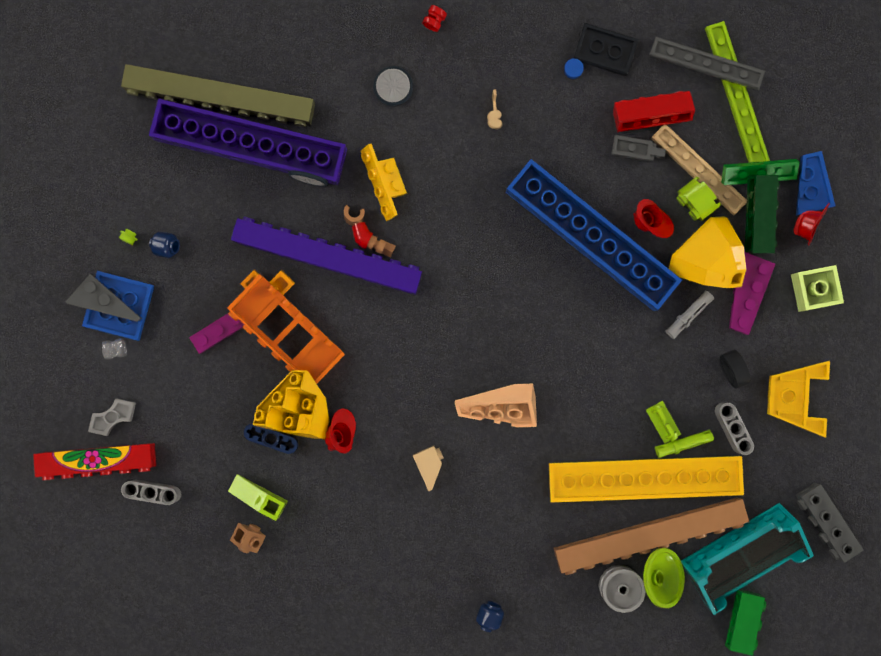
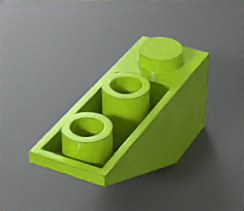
(258, 497)

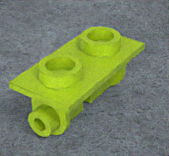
(663, 422)

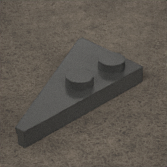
(97, 297)

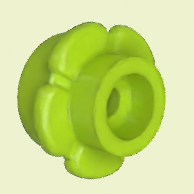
(128, 236)

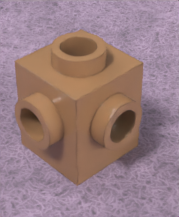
(248, 538)

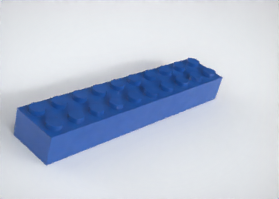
(593, 235)

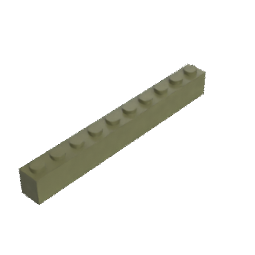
(218, 95)

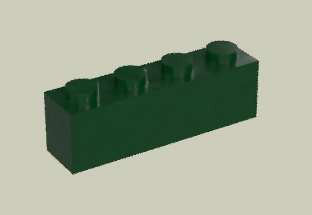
(761, 213)

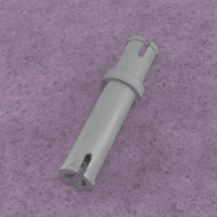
(683, 321)

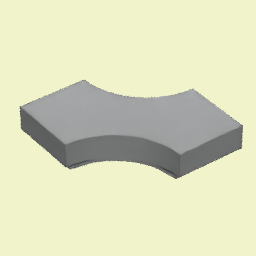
(103, 422)

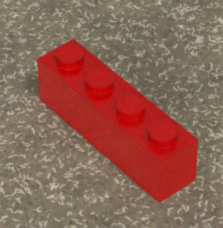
(653, 111)

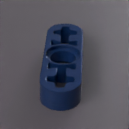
(283, 448)

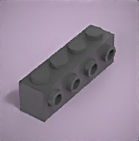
(829, 522)

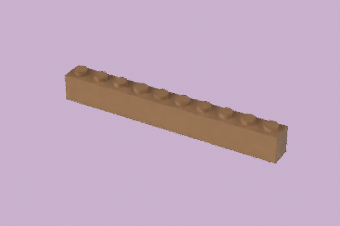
(650, 535)

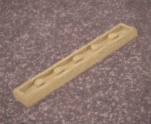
(697, 166)

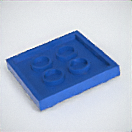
(131, 292)

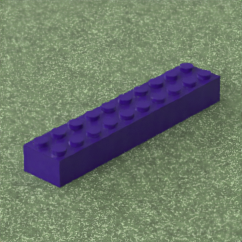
(246, 141)

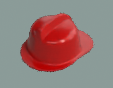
(653, 219)
(808, 222)
(341, 431)

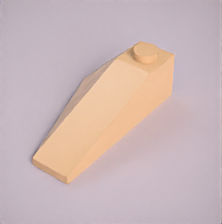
(507, 404)

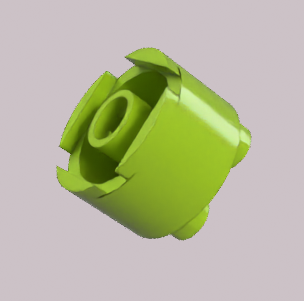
(698, 199)

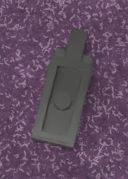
(636, 149)

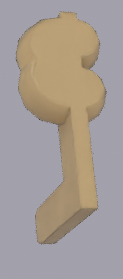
(494, 116)

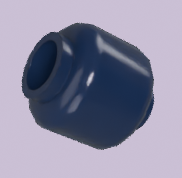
(164, 244)
(490, 616)

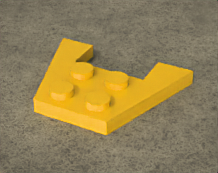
(790, 397)

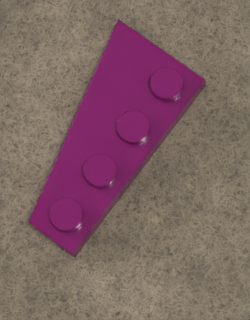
(749, 296)

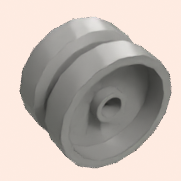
(632, 593)

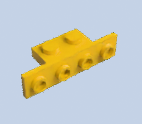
(385, 180)

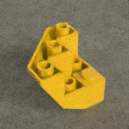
(711, 256)
(295, 407)

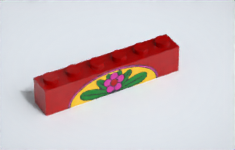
(94, 460)

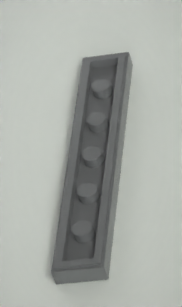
(707, 63)

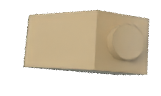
(429, 464)

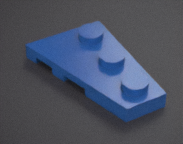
(814, 184)

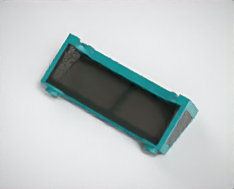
(746, 555)

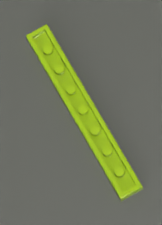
(738, 97)

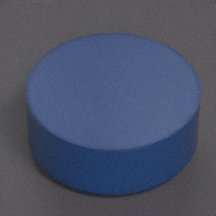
(573, 68)

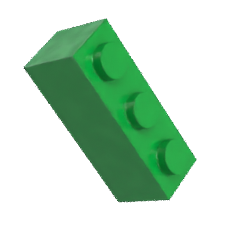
(745, 622)

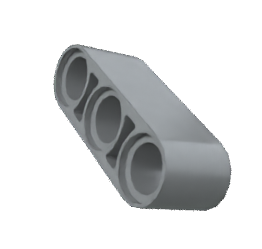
(741, 434)
(142, 492)

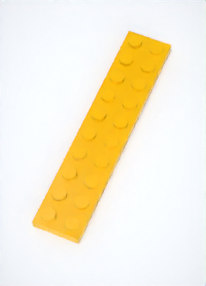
(646, 479)

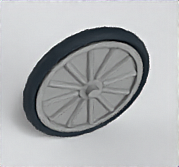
(393, 85)
(308, 178)

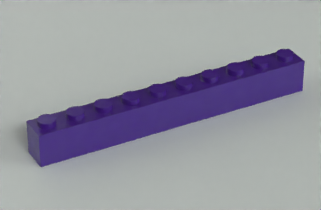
(326, 256)

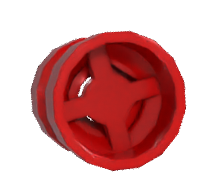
(434, 18)

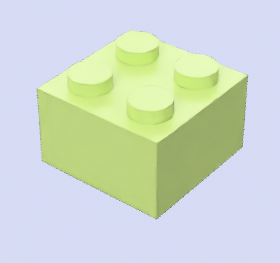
(817, 288)

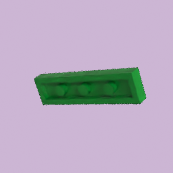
(738, 173)

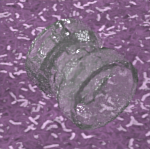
(114, 349)

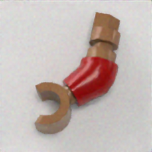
(364, 237)

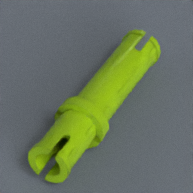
(676, 446)

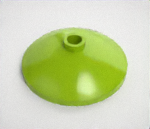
(663, 578)

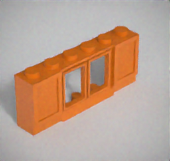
(258, 302)

